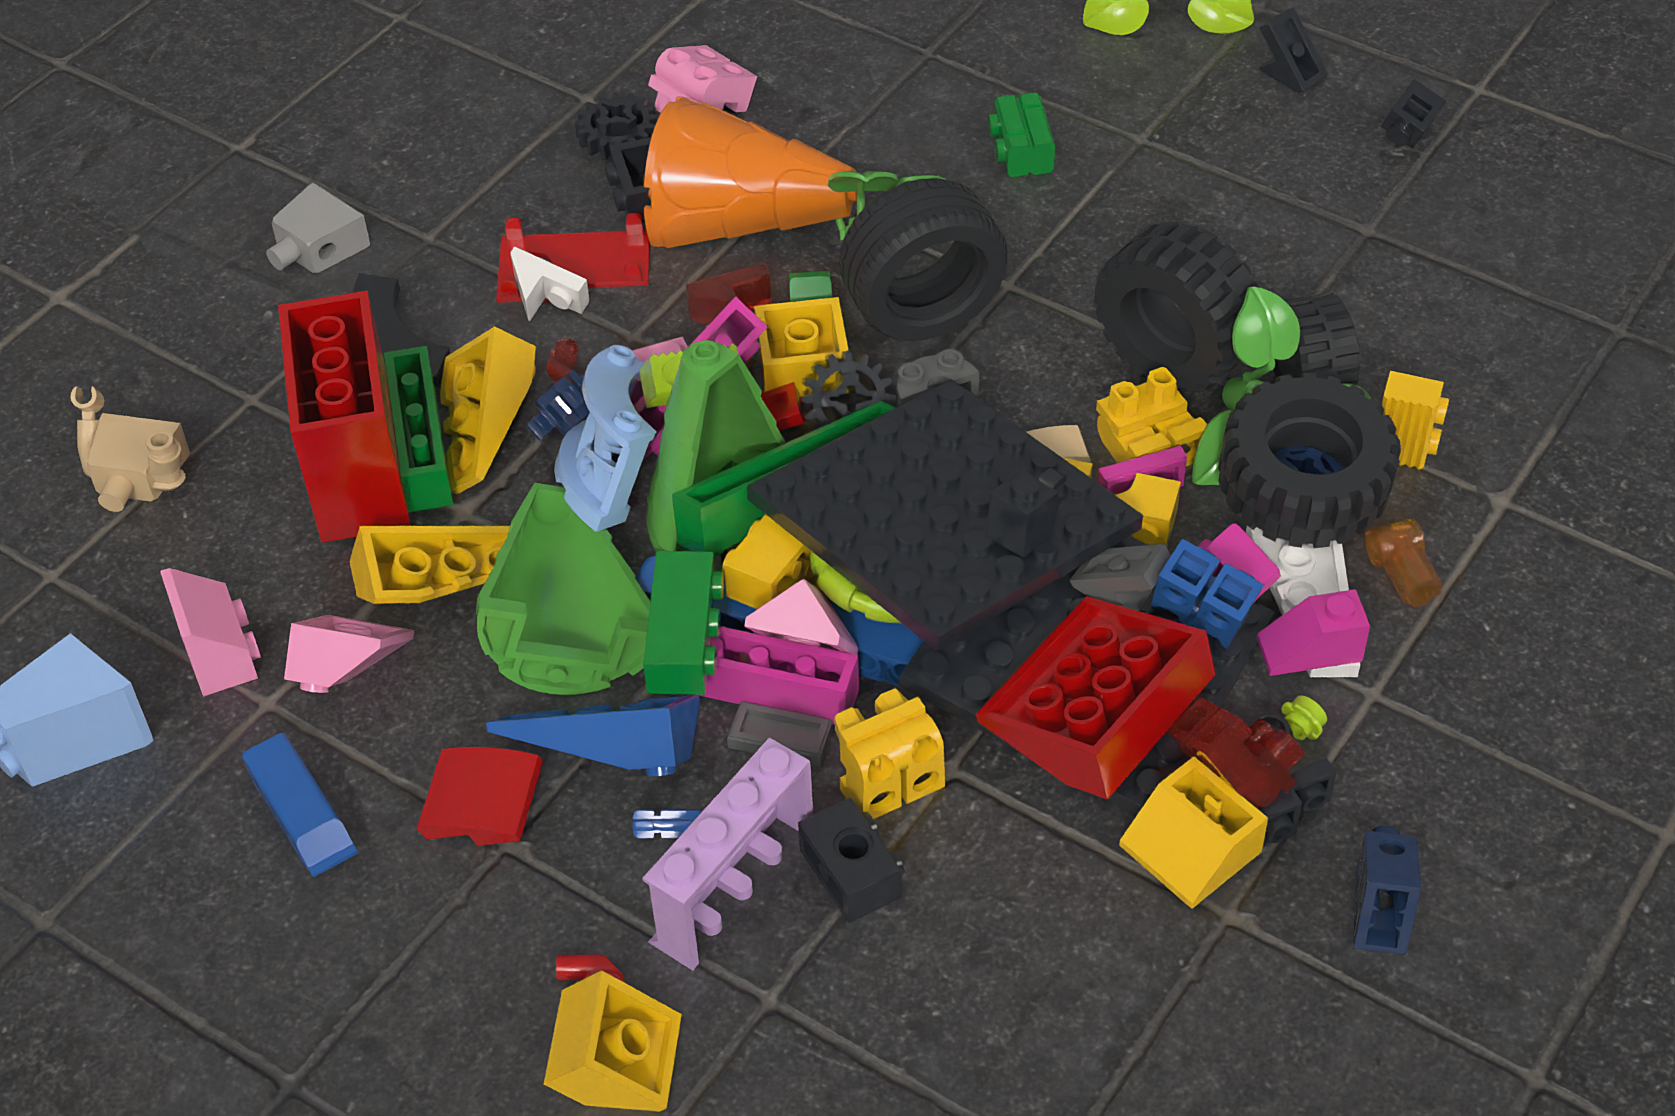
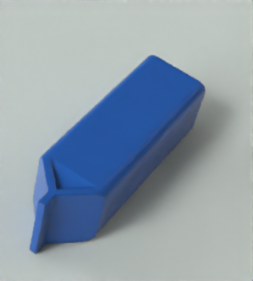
(298, 804)

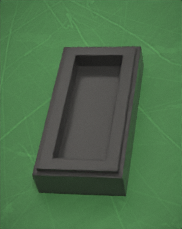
(797, 731)

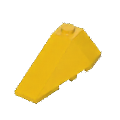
(483, 392)
(422, 561)

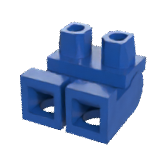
(1201, 599)

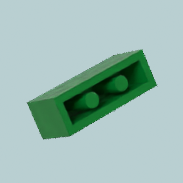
(682, 623)

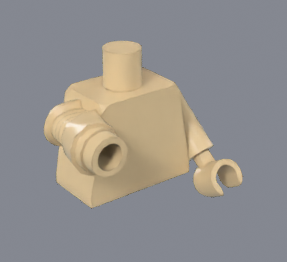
(128, 453)

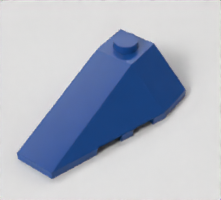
(638, 736)

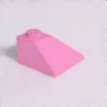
(337, 648)

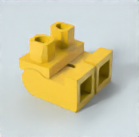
(1147, 418)
(889, 753)

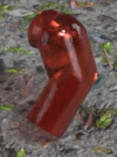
(562, 359)

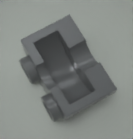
(934, 370)

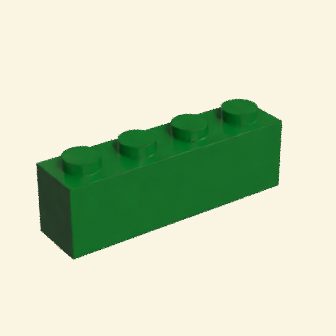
(418, 429)

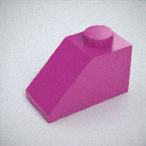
(1316, 634)

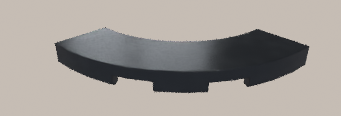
(391, 331)

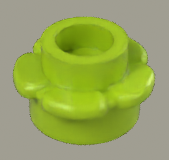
(1304, 717)

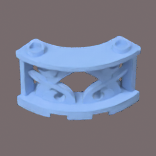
(587, 449)

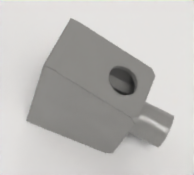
(316, 231)

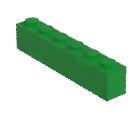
(717, 511)

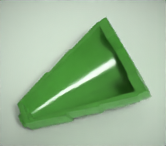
(709, 426)
(561, 602)

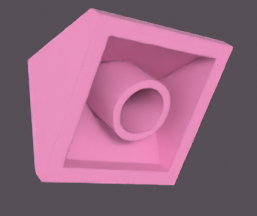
(803, 617)

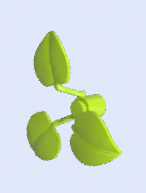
(1127, 16)

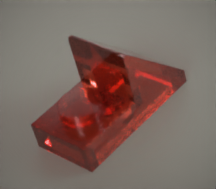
(712, 295)

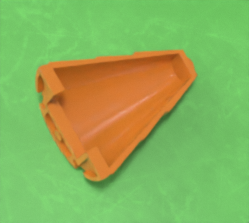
(732, 178)

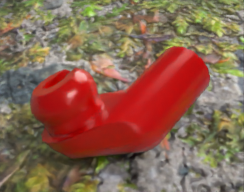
(580, 966)

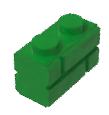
(1022, 135)

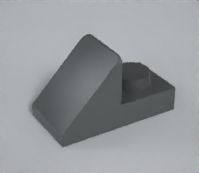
(1122, 574)

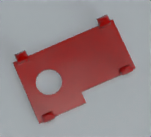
(599, 257)

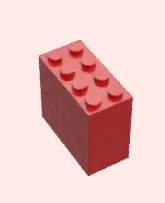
(342, 414)

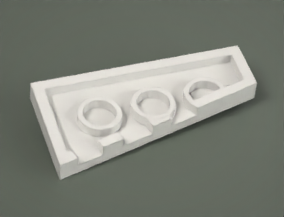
(1305, 574)

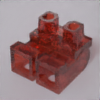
(1247, 759)

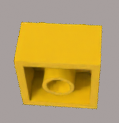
(798, 338)

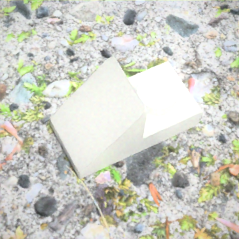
(543, 280)

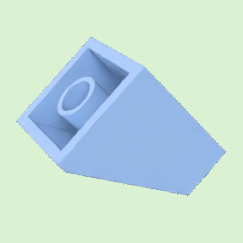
(67, 714)

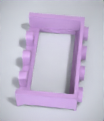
(766, 788)

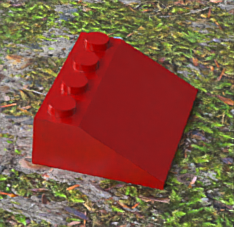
(1100, 693)

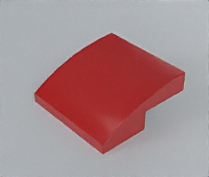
(480, 794)

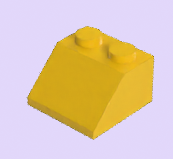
(612, 1046)

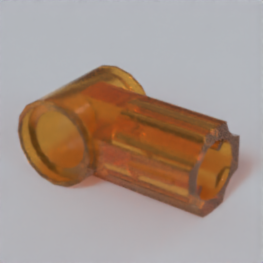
(1401, 552)

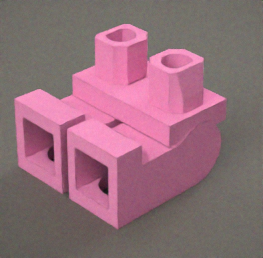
(702, 76)

